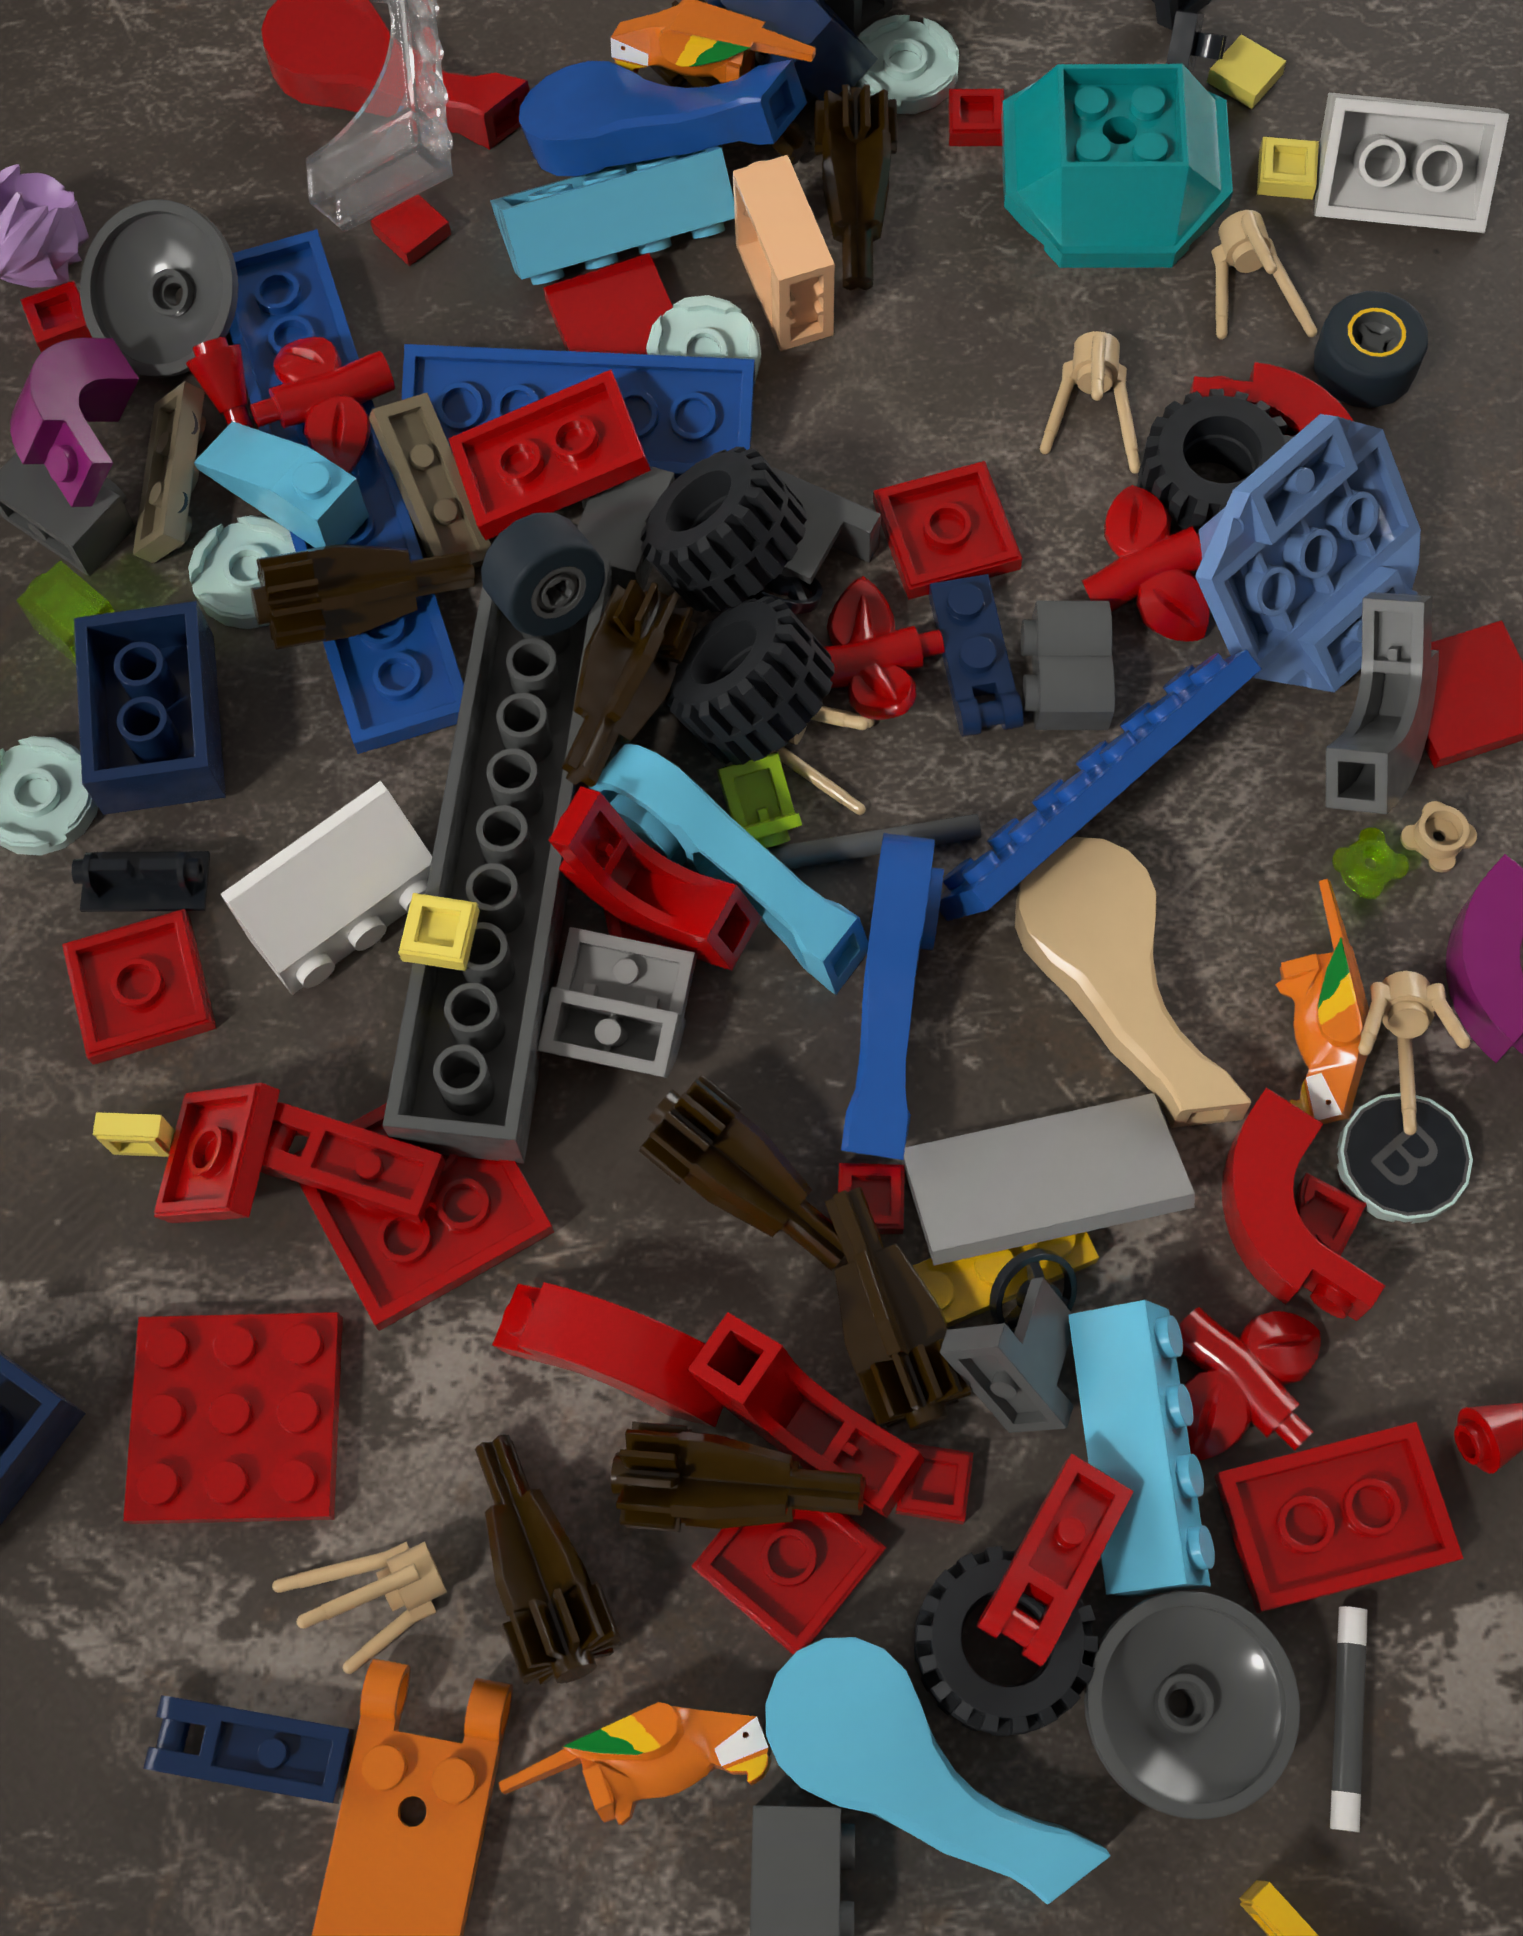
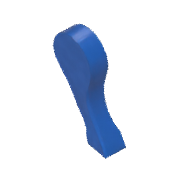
(610, 116)
(901, 926)

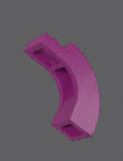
(65, 390)
(1485, 961)

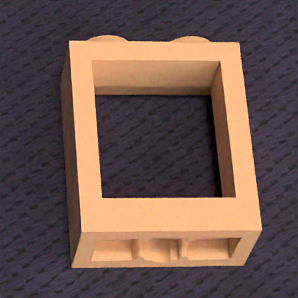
(784, 252)

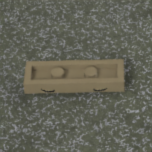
(170, 473)
(428, 478)

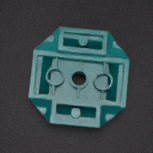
(1116, 163)

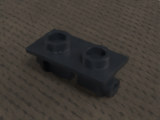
(142, 881)

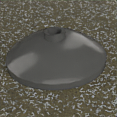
(134, 280)
(1237, 1716)

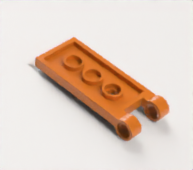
(401, 1876)

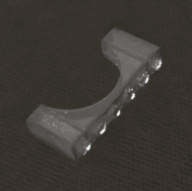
(400, 133)

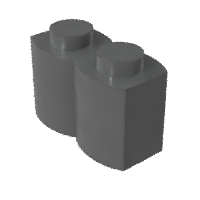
(1070, 665)

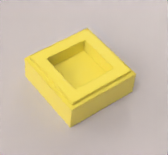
(1246, 71)
(1287, 168)
(439, 931)
(134, 1134)

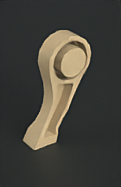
(1091, 931)

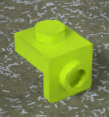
(760, 799)

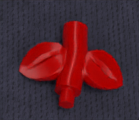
(325, 397)
(1152, 567)
(873, 655)
(1246, 1378)

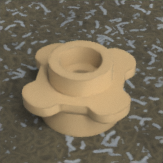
(1451, 824)

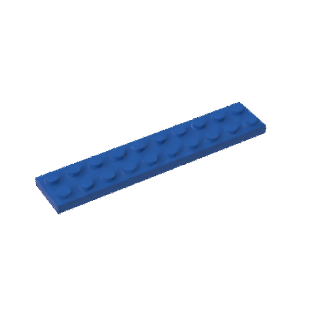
(404, 672)

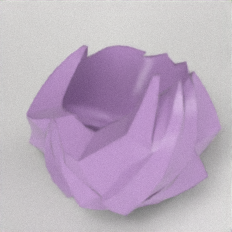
(37, 229)

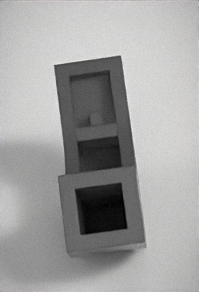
(1394, 706)

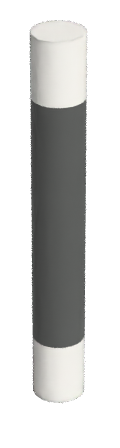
(1349, 1719)

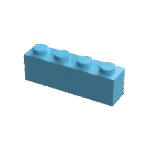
(1139, 1436)

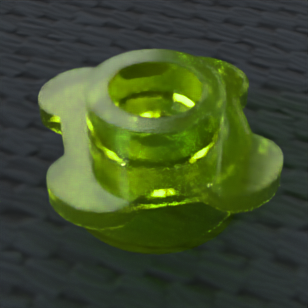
(1357, 875)

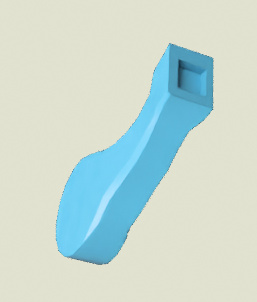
(695, 832)
(859, 1738)

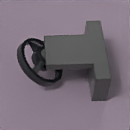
(829, 524)
(1020, 1367)

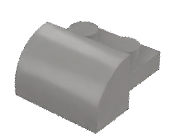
(619, 1003)

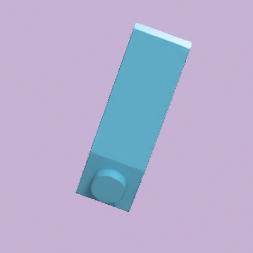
(286, 484)

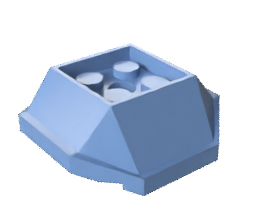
(1305, 549)

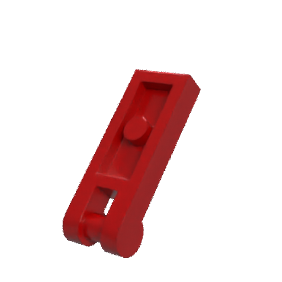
(352, 1162)
(1056, 1557)

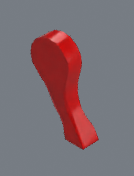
(337, 48)

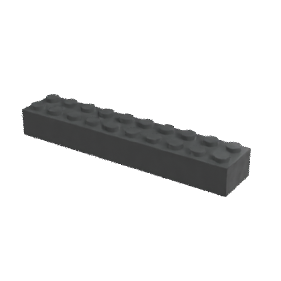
(473, 1035)

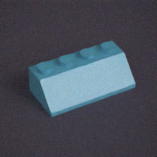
(614, 211)

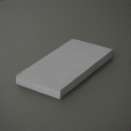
(1046, 1178)

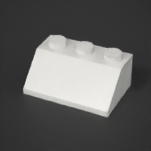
(1408, 162)
(332, 889)

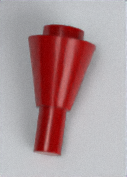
(222, 377)
(1490, 1435)

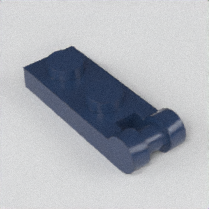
(975, 654)
(252, 1750)

